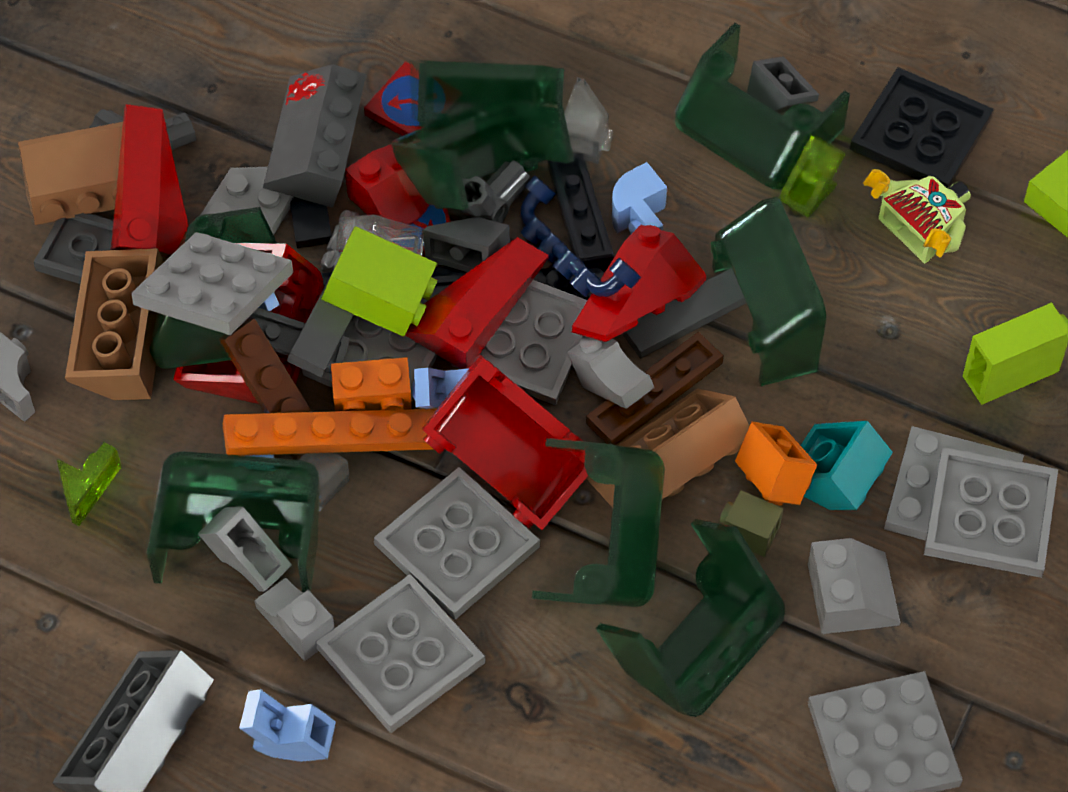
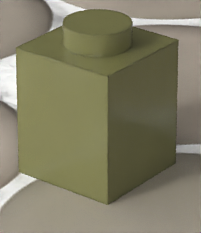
(755, 520)

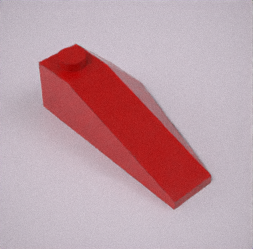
(666, 275)
(473, 307)

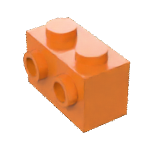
(371, 385)
(775, 463)

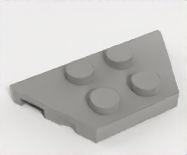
(243, 190)

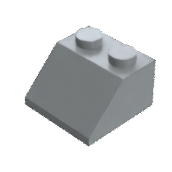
(851, 586)

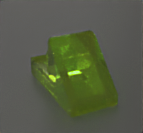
(812, 176)
(85, 487)

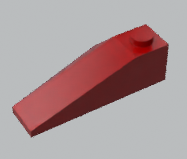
(383, 188)
(148, 191)

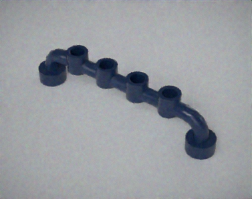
(568, 263)

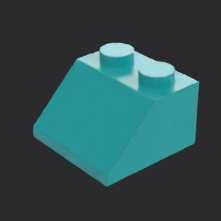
(847, 463)

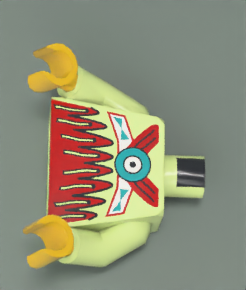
(922, 212)

